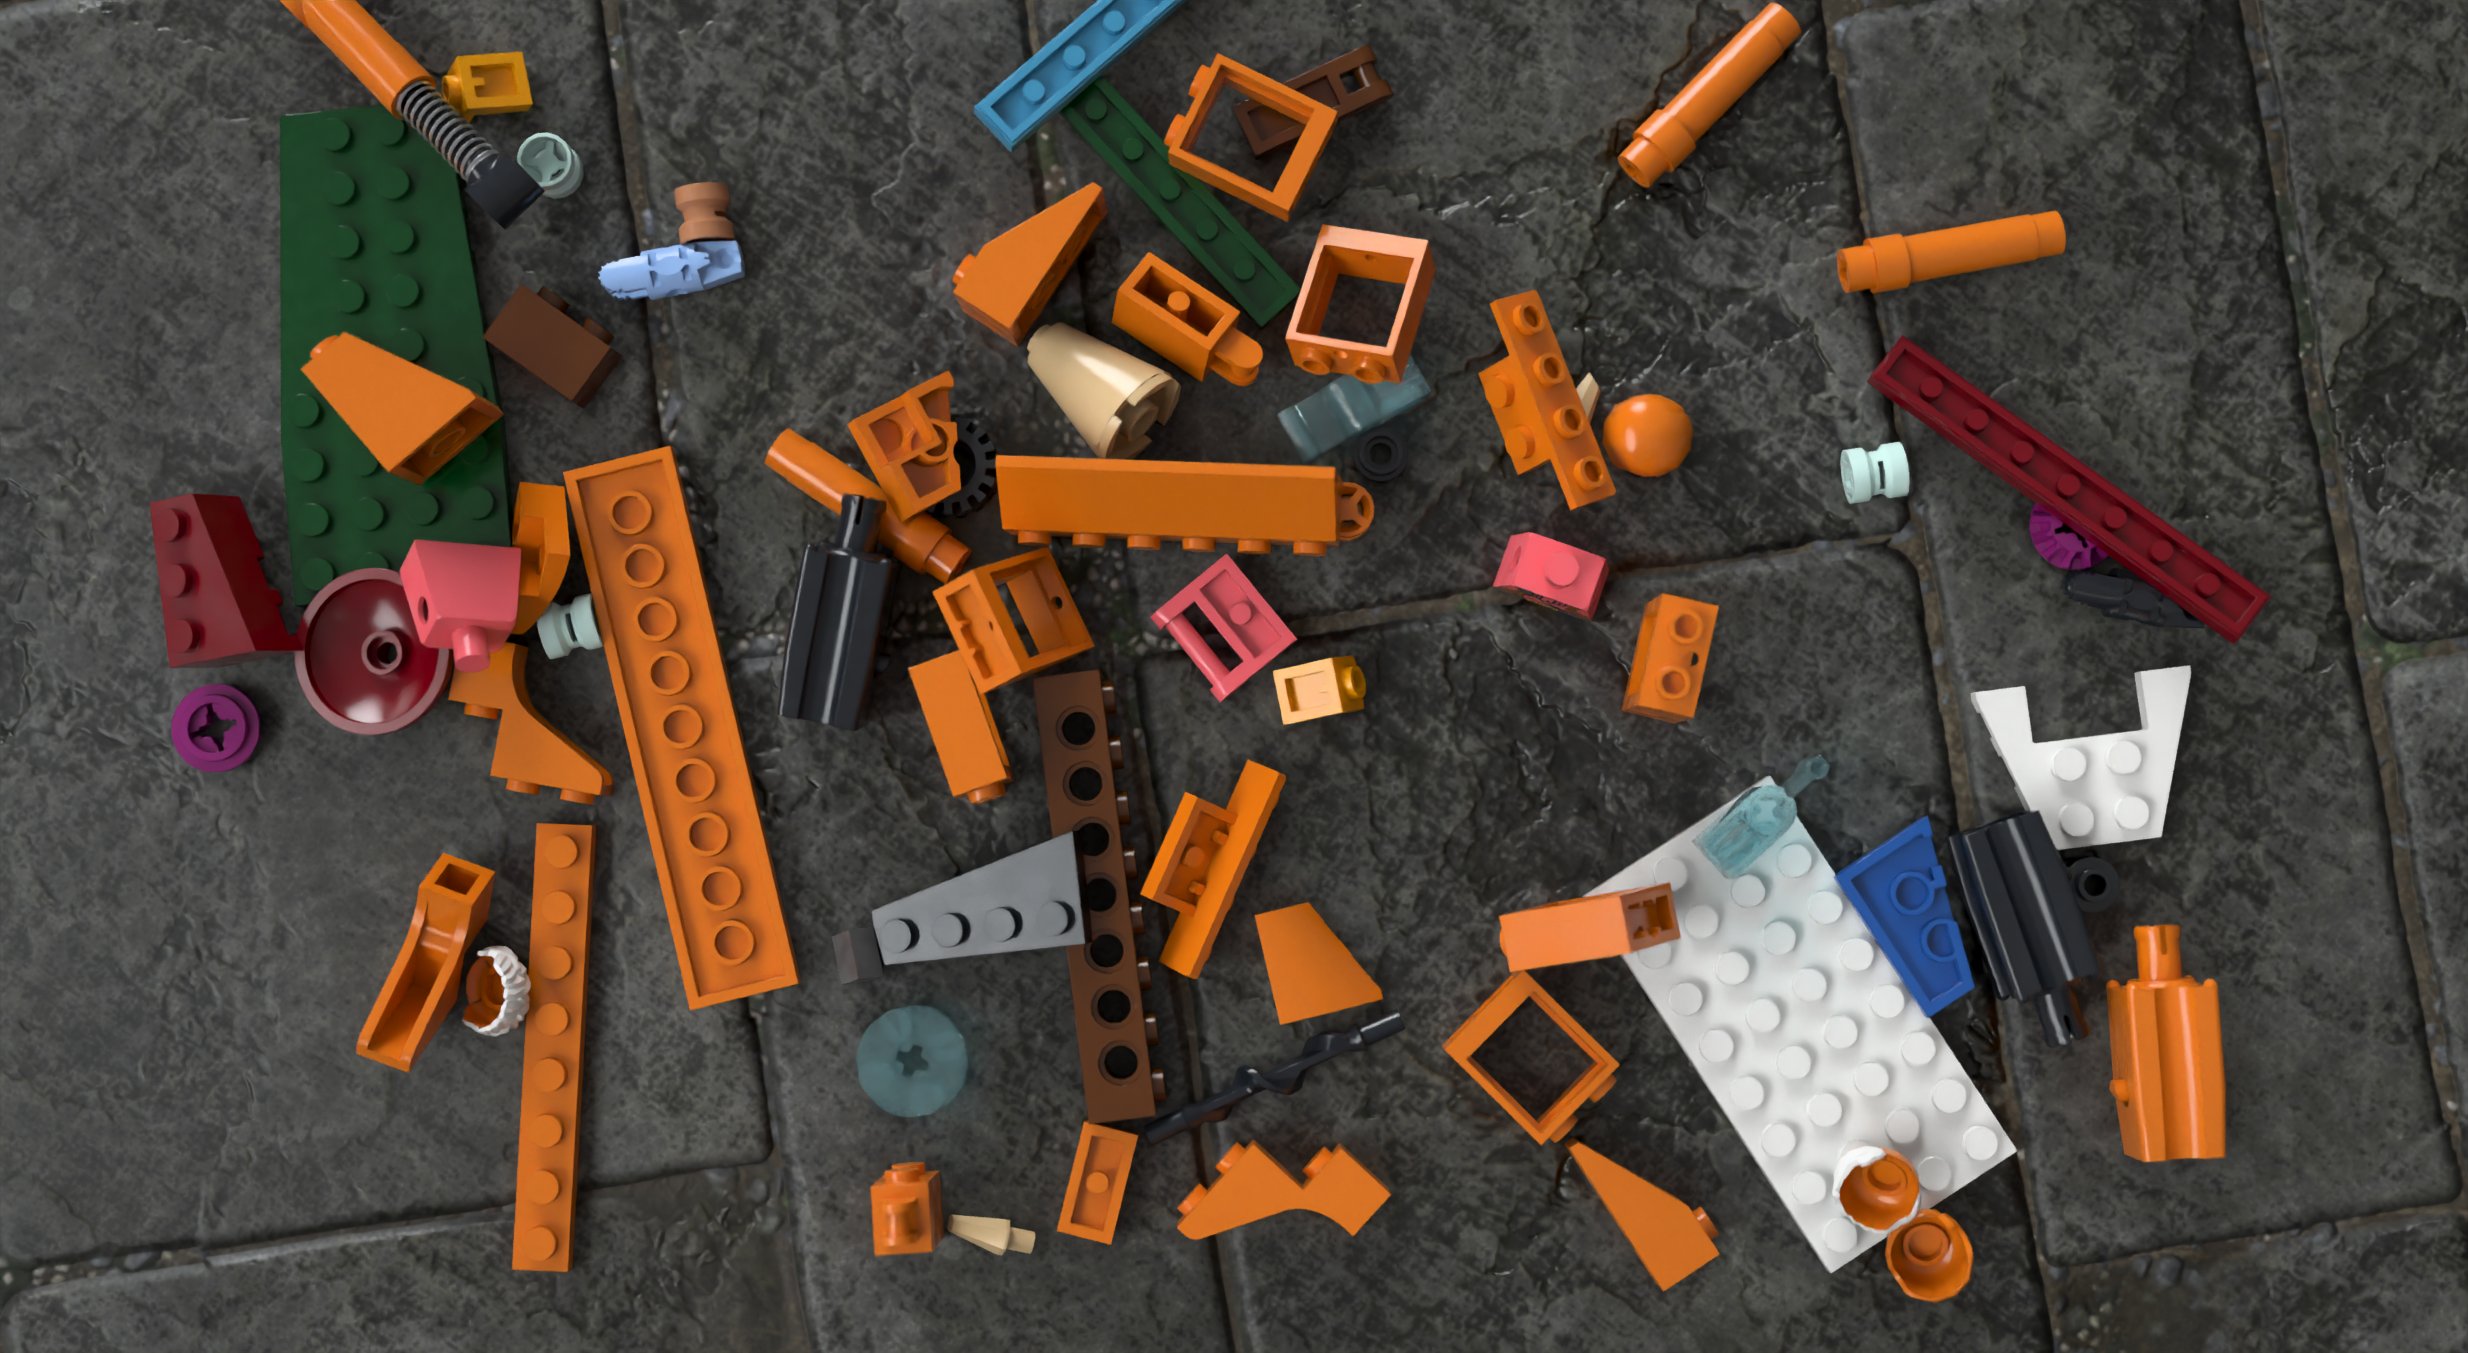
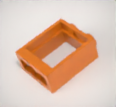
(1206, 88)
(1370, 257)
(987, 632)
(1661, 672)
(962, 729)
(1589, 927)
(1490, 1015)

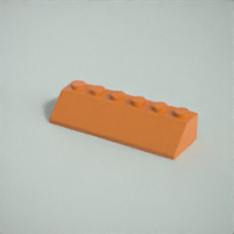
(1170, 503)

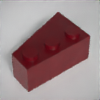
(213, 584)

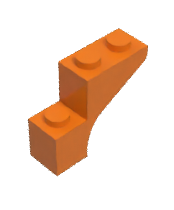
(527, 745)
(428, 970)
(1259, 1186)

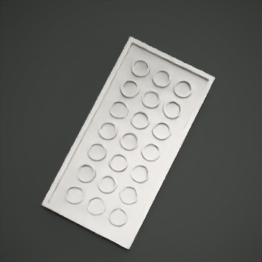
(1805, 1030)

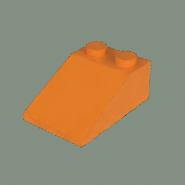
(1024, 266)

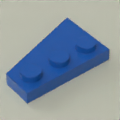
(1907, 911)

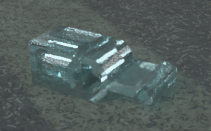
(1349, 409)
(1743, 814)

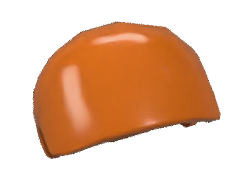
(1647, 435)
(1930, 1256)

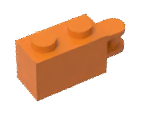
(1185, 323)
(907, 1210)

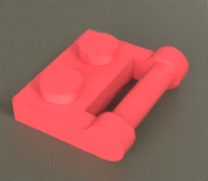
(1238, 616)

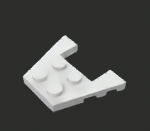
(2100, 784)

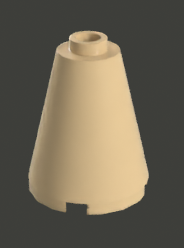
(1102, 389)

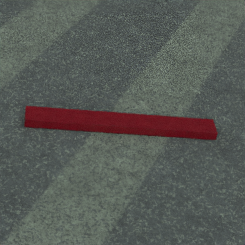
(2069, 490)

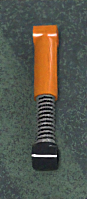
(411, 92)

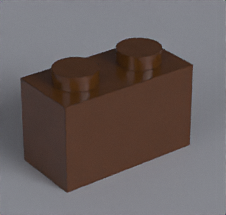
(553, 345)

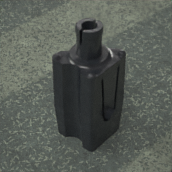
(840, 622)
(2026, 919)

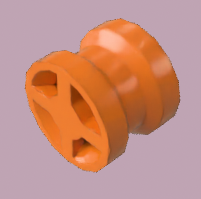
(1355, 506)

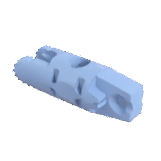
(674, 270)

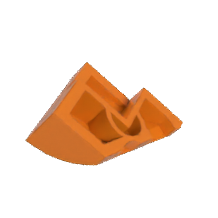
(912, 446)
(543, 538)
(1310, 965)

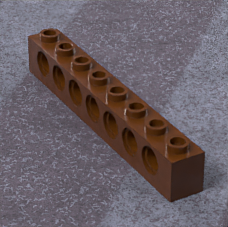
(1106, 1094)

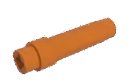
(1672, 132)
(1898, 260)
(917, 542)

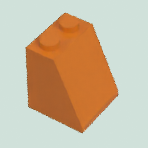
(397, 408)

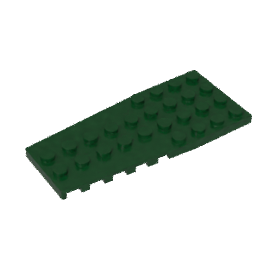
(386, 255)

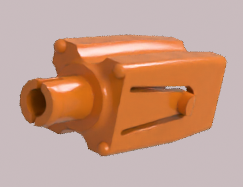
(2167, 1055)

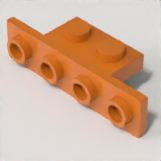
(1540, 404)
(1206, 861)

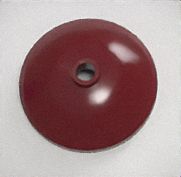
(347, 662)

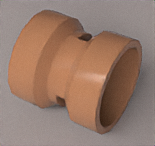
(704, 212)

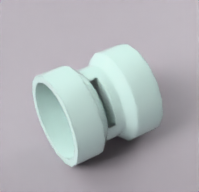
(544, 156)
(1875, 472)
(569, 627)

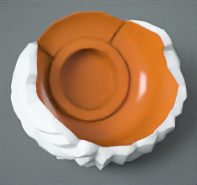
(496, 992)
(1877, 1188)

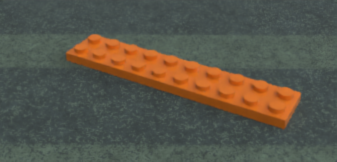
(682, 728)

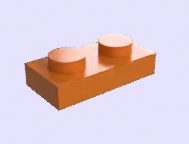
(1097, 1182)

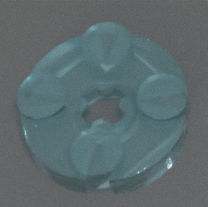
(883, 1073)

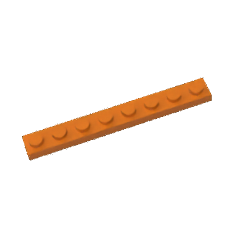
(554, 1048)

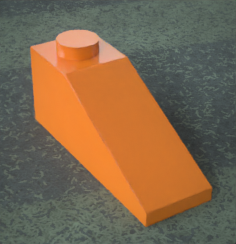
(1656, 1223)

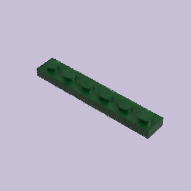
(1181, 203)

